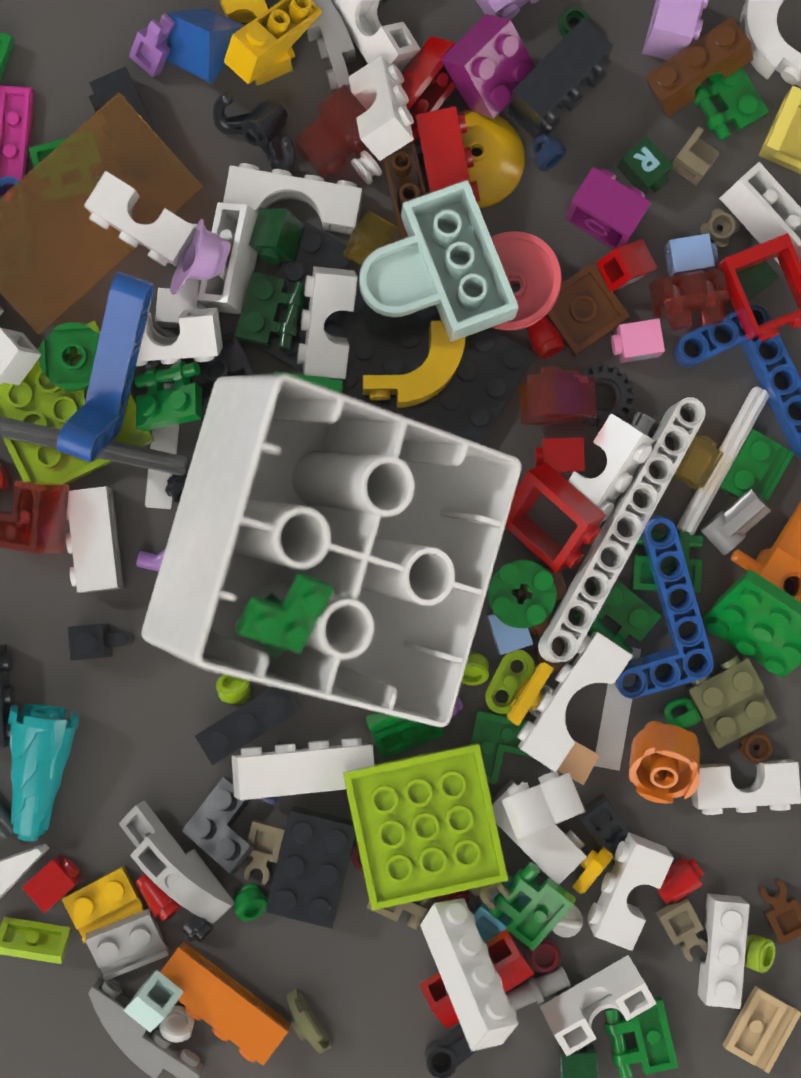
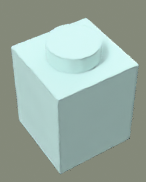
(153, 1001)

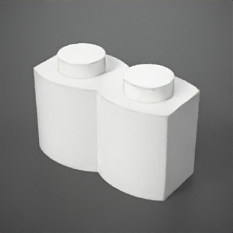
(543, 804)

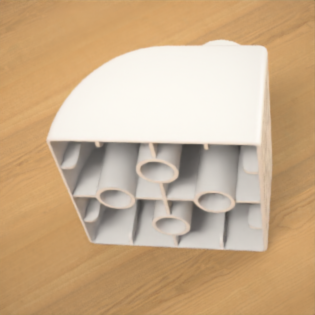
(348, 496)

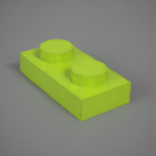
(34, 940)

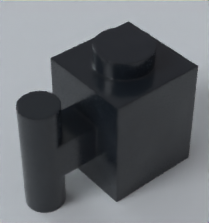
(95, 641)

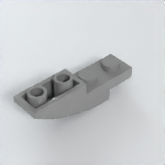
(333, 43)
(177, 874)
(145, 1049)

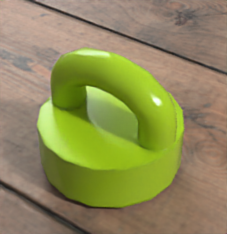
(476, 669)
(233, 689)
(759, 953)

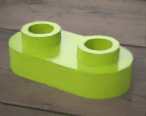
(507, 680)

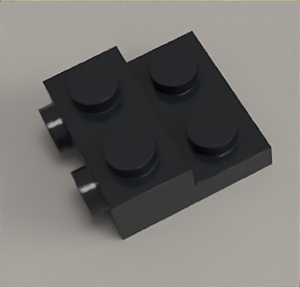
(230, 362)

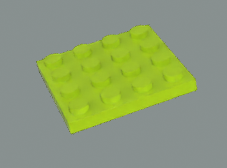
(48, 405)
(425, 826)

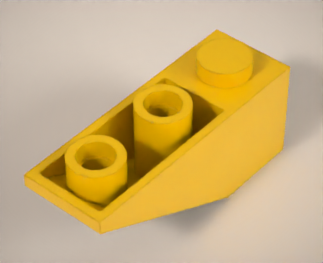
(268, 37)

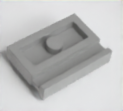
(127, 944)

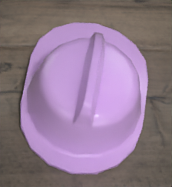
(202, 259)

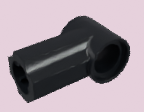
(455, 1046)

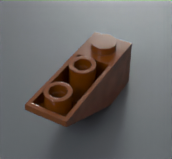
(404, 181)

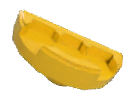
(529, 694)
(593, 866)

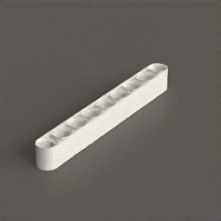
(609, 538)

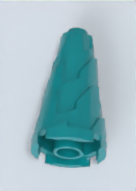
(39, 750)

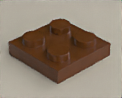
(586, 310)

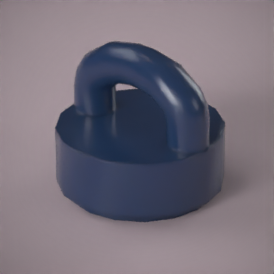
(550, 154)

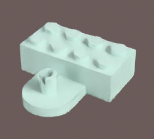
(441, 264)

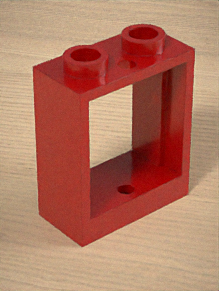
(790, 264)
(571, 501)

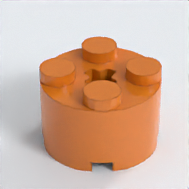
(664, 762)

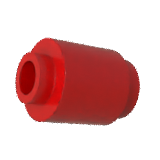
(680, 880)

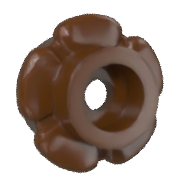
(765, 747)

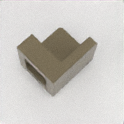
(695, 158)

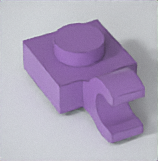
(149, 46)

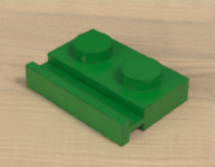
(757, 467)
(398, 734)

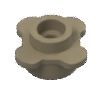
(728, 223)

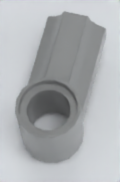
(729, 527)

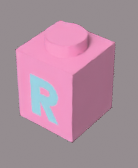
(638, 341)

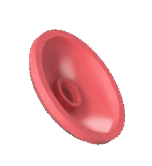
(534, 267)

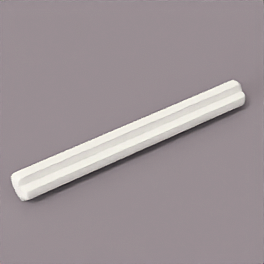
(730, 447)

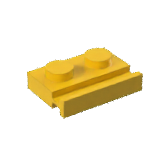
(103, 902)

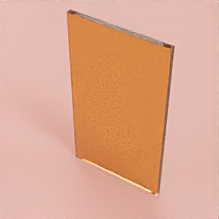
(46, 235)

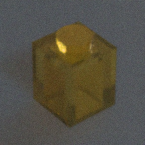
(368, 236)
(698, 462)

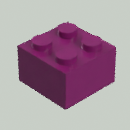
(488, 65)
(607, 208)

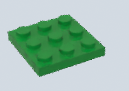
(759, 623)

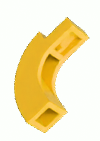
(427, 379)

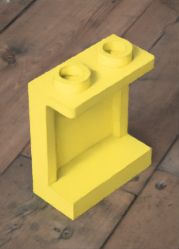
(784, 137)

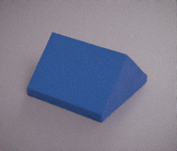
(200, 42)

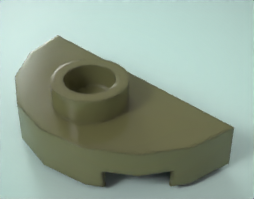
(306, 1023)

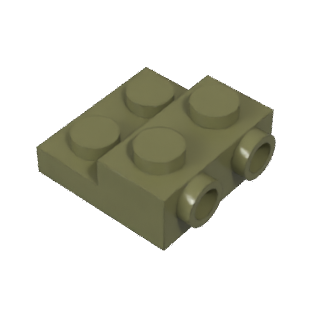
(731, 701)

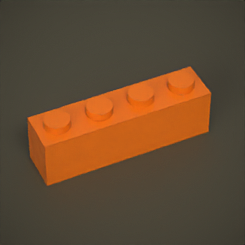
(225, 1005)

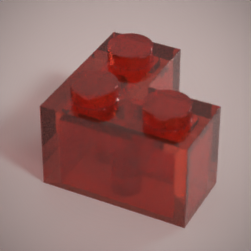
(334, 134)
(557, 397)
(36, 519)

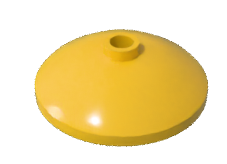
(502, 158)

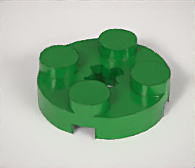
(58, 345)
(538, 583)

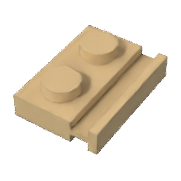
(761, 1029)

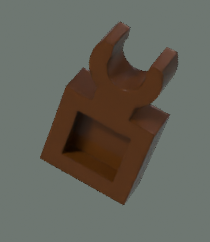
(784, 914)

